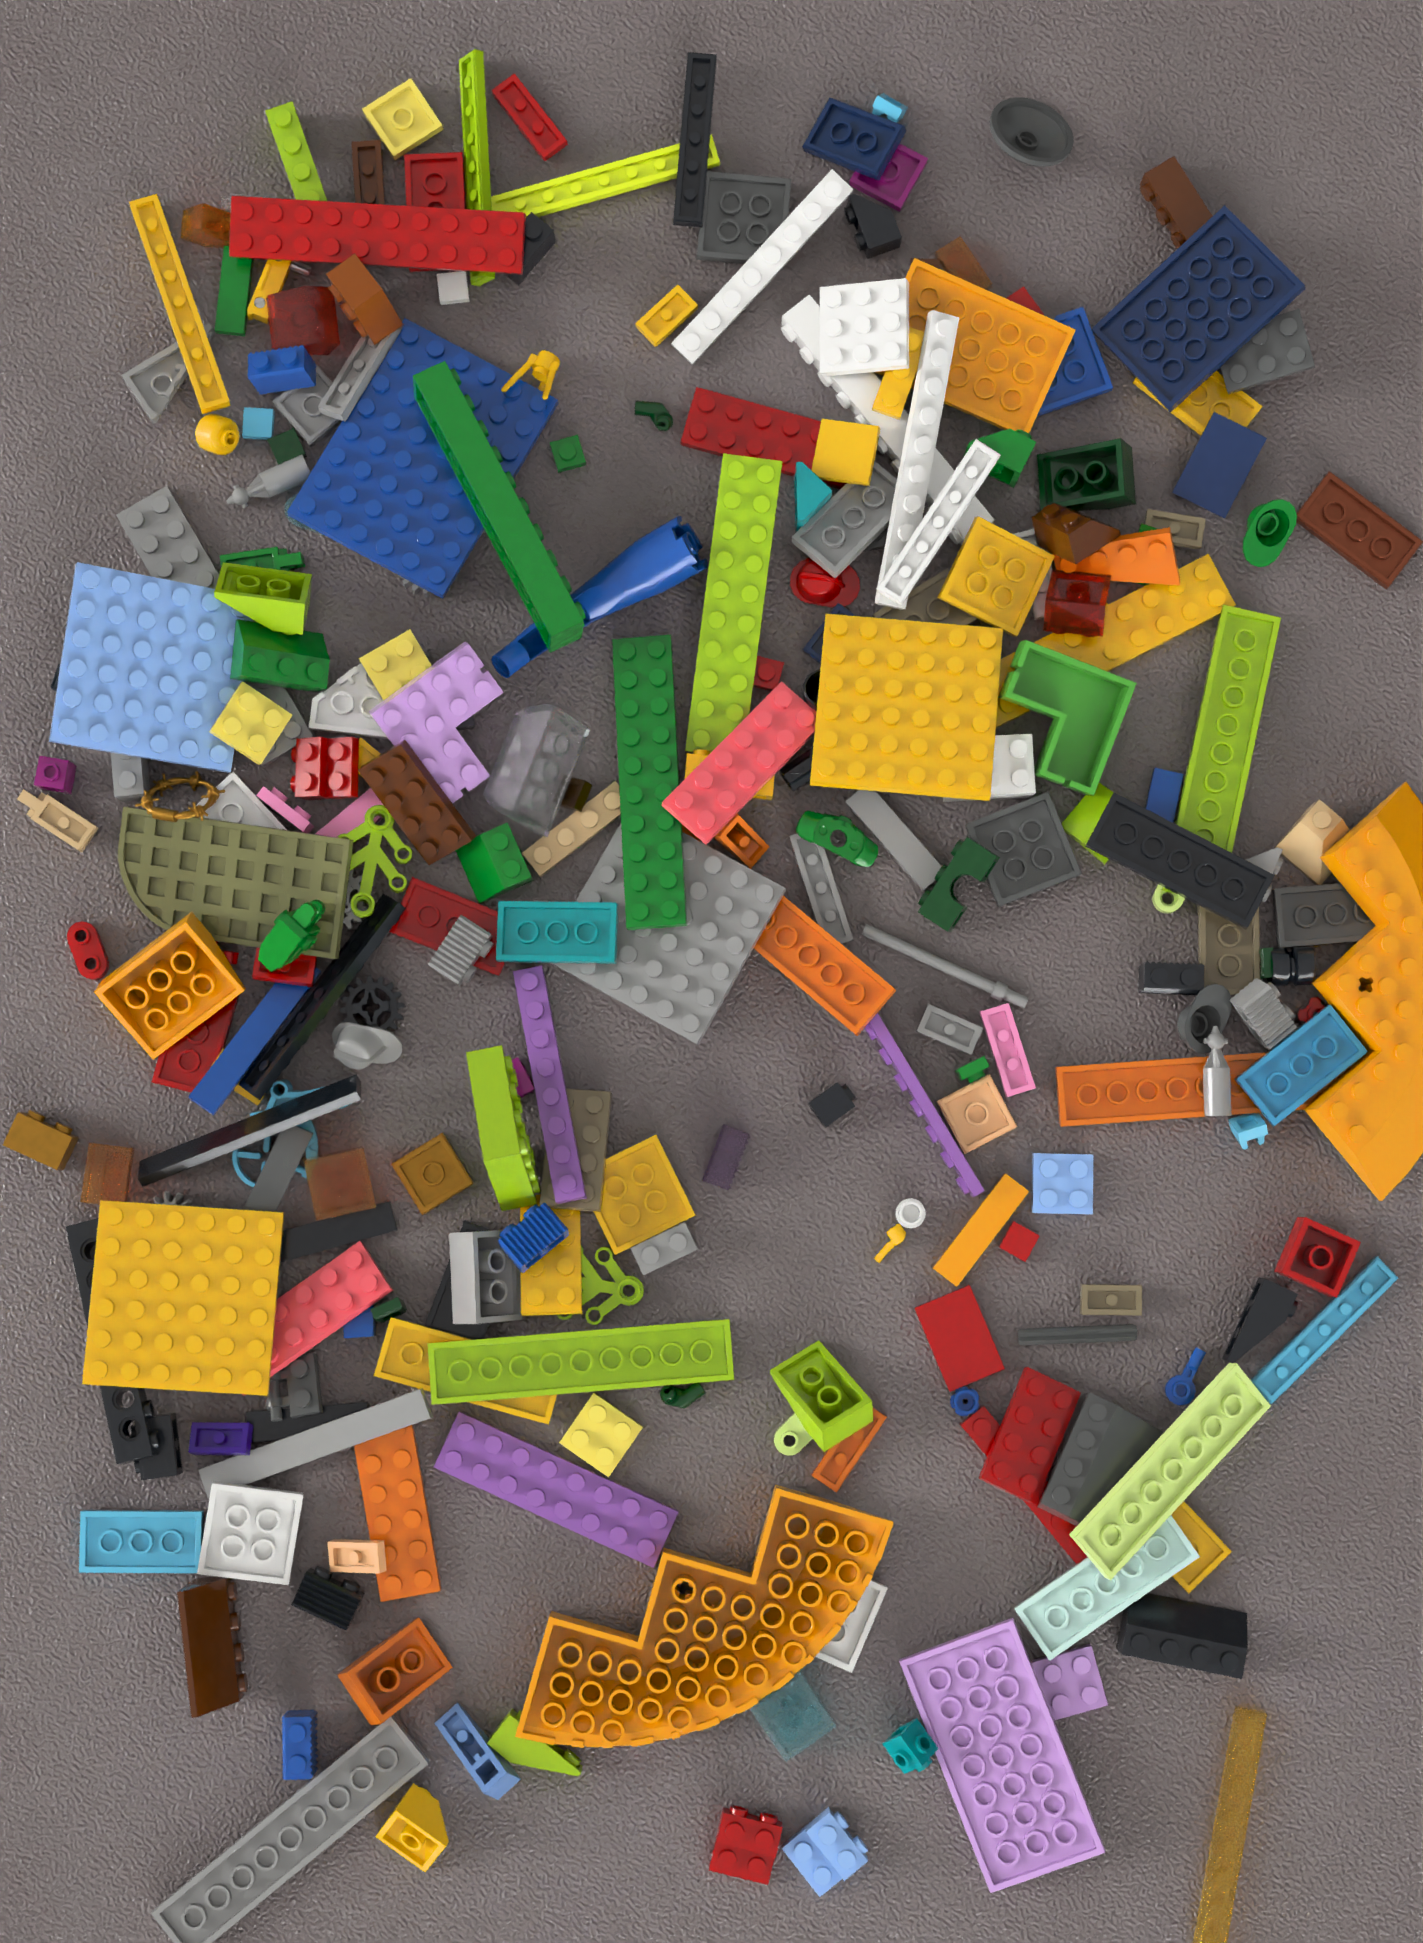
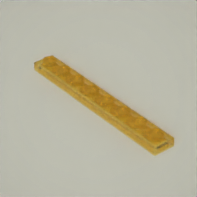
(1230, 1826)

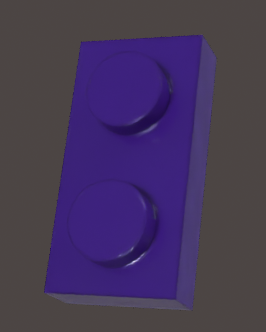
(220, 1438)

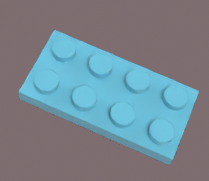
(140, 1541)

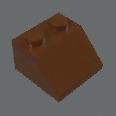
(1071, 532)

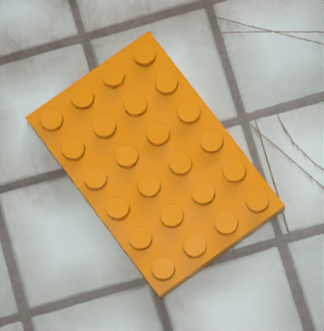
(1000, 351)

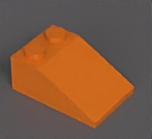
(394, 1672)

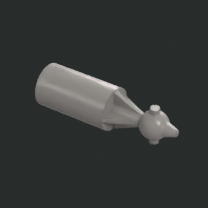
(273, 481)
(1216, 1077)

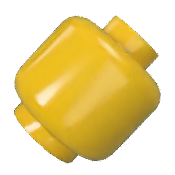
(217, 434)

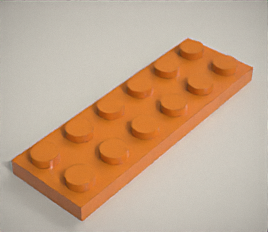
(822, 967)
(398, 1514)

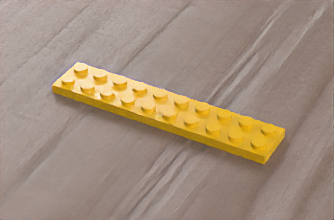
(1136, 624)

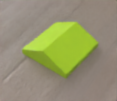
(1085, 817)

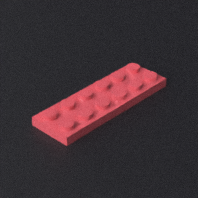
(742, 763)
(325, 1303)

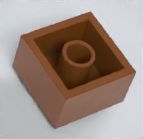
(363, 300)

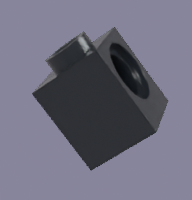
(832, 1104)

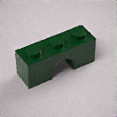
(940, 903)

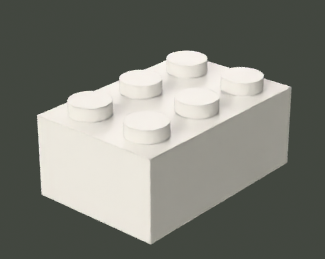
(1012, 768)

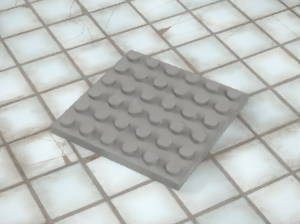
(684, 970)

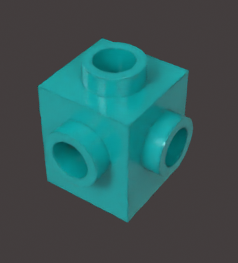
(911, 1747)

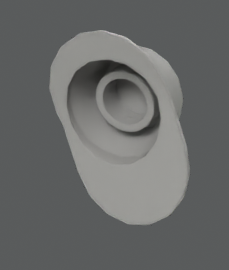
(362, 1045)

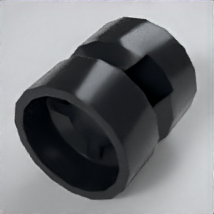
(1293, 966)

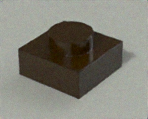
(576, 794)

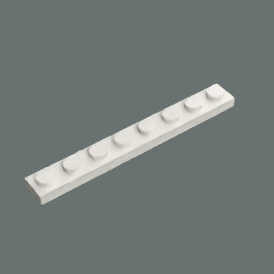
(762, 267)

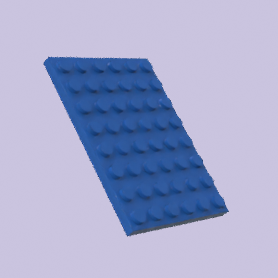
(386, 478)

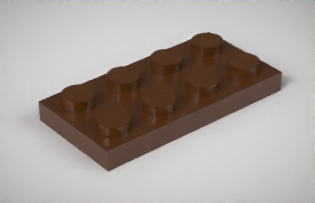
(416, 802)

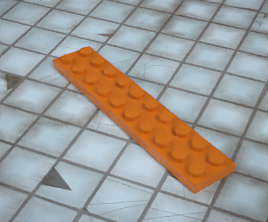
(1148, 1090)

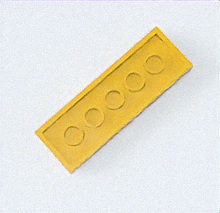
(407, 1362)

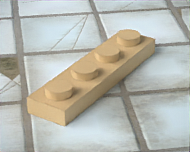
(575, 830)

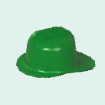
(1268, 531)

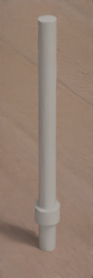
(998, 990)

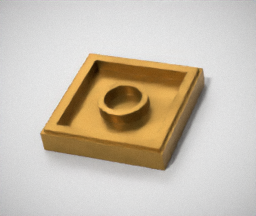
(432, 1173)

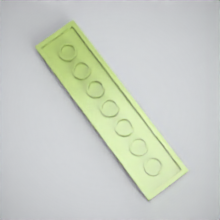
(1170, 1470)

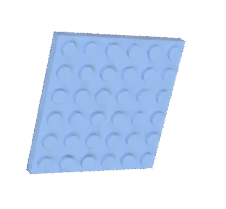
(145, 668)

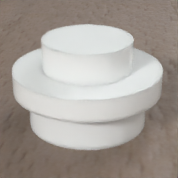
(910, 1213)

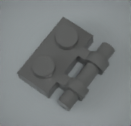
(303, 1389)

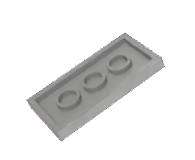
(848, 522)

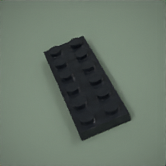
(1180, 861)

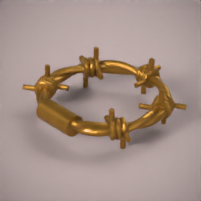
(173, 815)

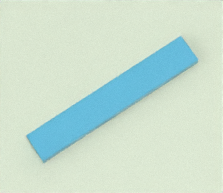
(1323, 1329)

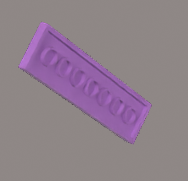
(556, 1489)

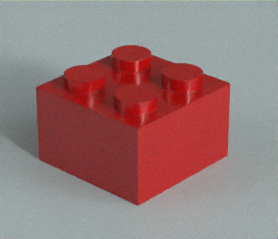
(1317, 1256)

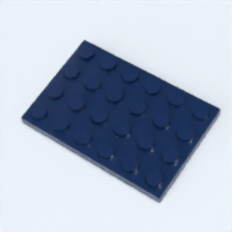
(1198, 308)

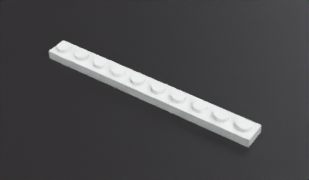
(919, 439)

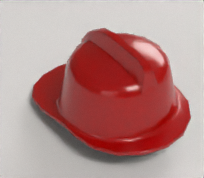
(817, 587)

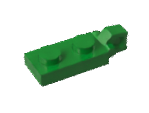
(266, 558)

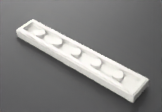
(938, 522)

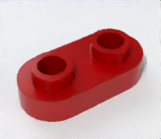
(88, 949)

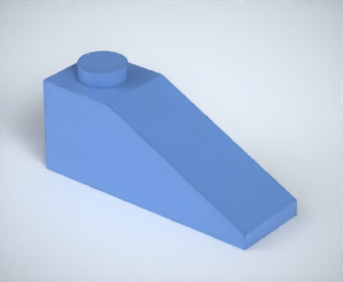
(469, 1742)

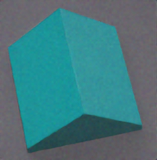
(809, 494)

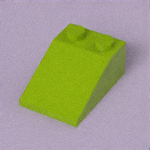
(266, 595)
(823, 1395)

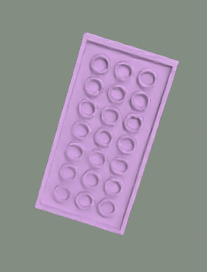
(1002, 1755)

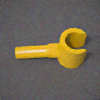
(896, 1235)

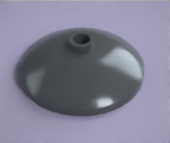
(1031, 132)

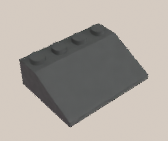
(1095, 1457)

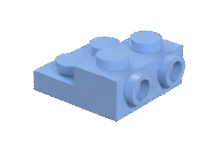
(826, 1851)

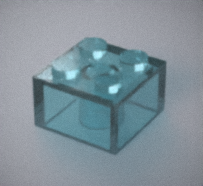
(793, 1716)

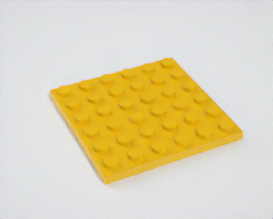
(907, 707)
(183, 1298)

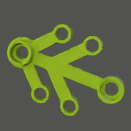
(373, 855)
(593, 1285)

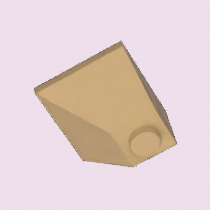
(1310, 838)

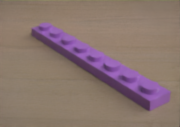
(549, 1085)
(923, 1106)

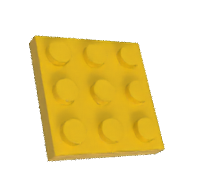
(996, 576)
(640, 1196)

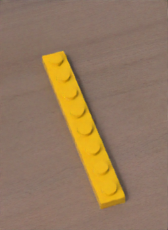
(179, 304)

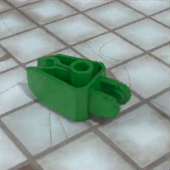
(291, 935)

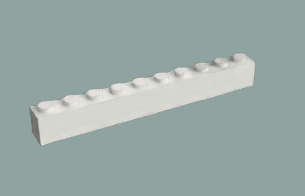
(858, 394)

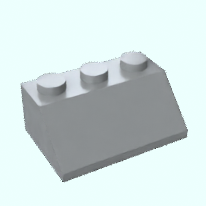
(483, 1279)

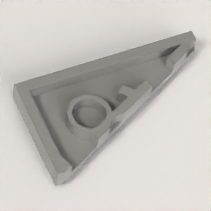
(159, 378)

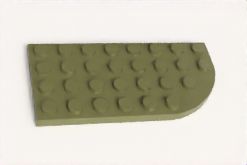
(233, 876)

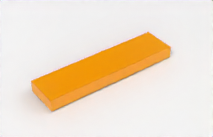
(980, 1229)

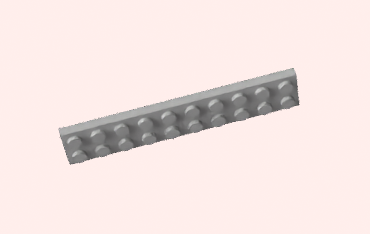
(176, 554)
(291, 1835)

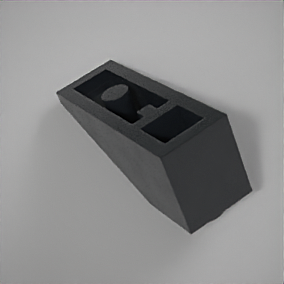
(1263, 1314)

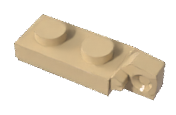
(59, 819)

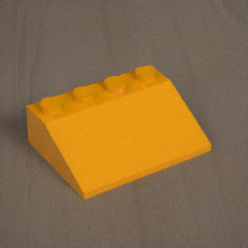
(170, 986)

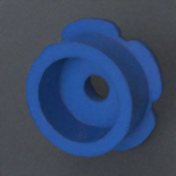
(965, 1409)

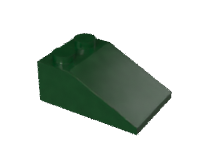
(1088, 476)

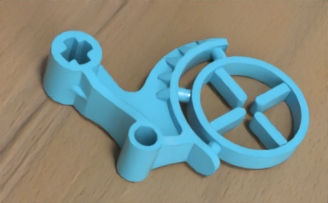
(276, 1099)

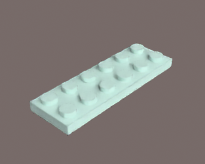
(1086, 1599)

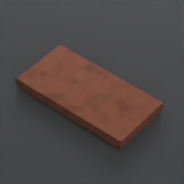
(1358, 530)

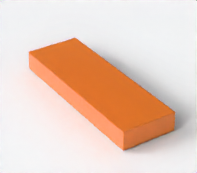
(842, 1457)

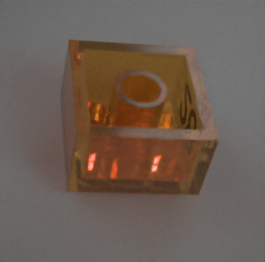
(339, 1183)

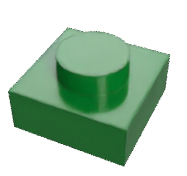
(568, 453)
(973, 1070)

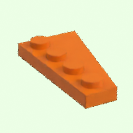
(1132, 558)

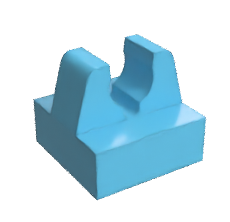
(892, 108)
(1247, 1128)

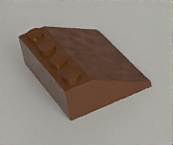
(211, 1644)

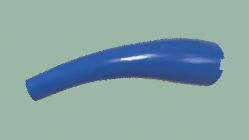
(639, 572)

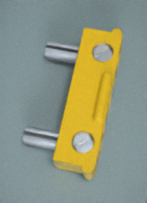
(272, 282)

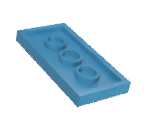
(1301, 1065)

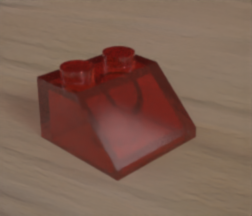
(305, 318)
(1077, 603)

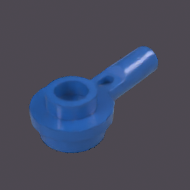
(1181, 1388)

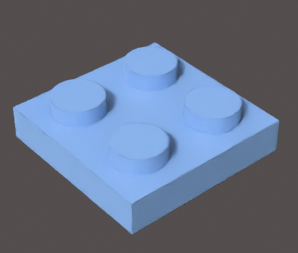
(1062, 1183)

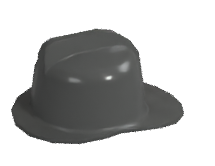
(1208, 1009)

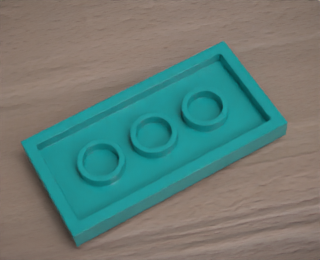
(557, 932)

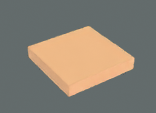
(976, 1114)

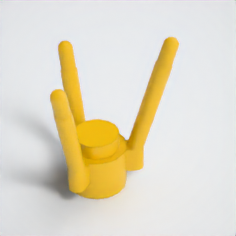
(544, 369)

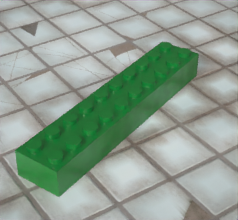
(498, 506)

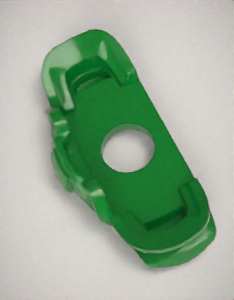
(818, 828)

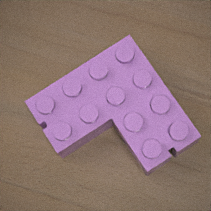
(432, 708)

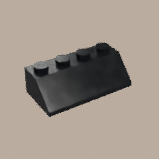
(1185, 1634)

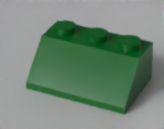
(279, 658)

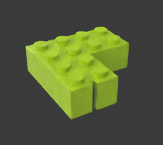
(501, 1128)

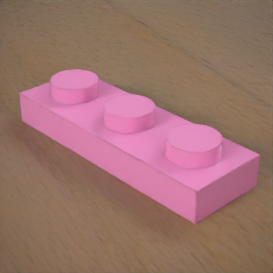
(1007, 1050)

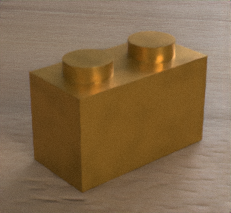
(40, 1140)

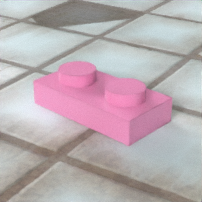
(277, 800)

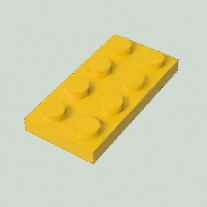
(1210, 398)
(555, 1280)

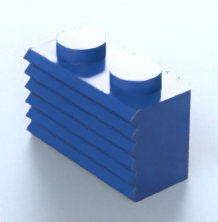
(281, 369)
(532, 1236)
(299, 1744)

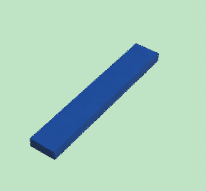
(248, 1045)

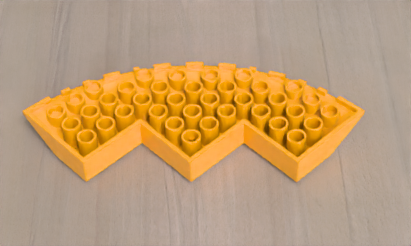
(1378, 1103)
(714, 1645)

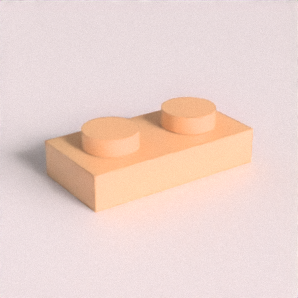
(357, 1556)

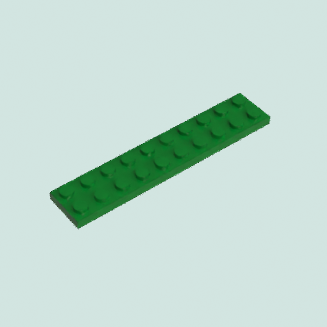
(646, 778)

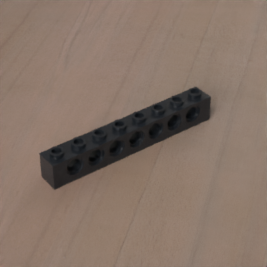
(126, 1448)

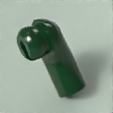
(657, 413)
(681, 1397)

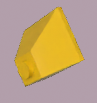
(416, 1828)

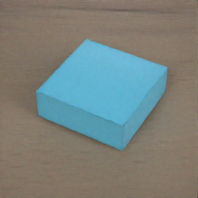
(258, 423)

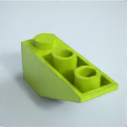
(530, 1752)

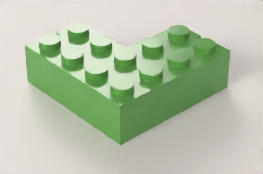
(1084, 708)

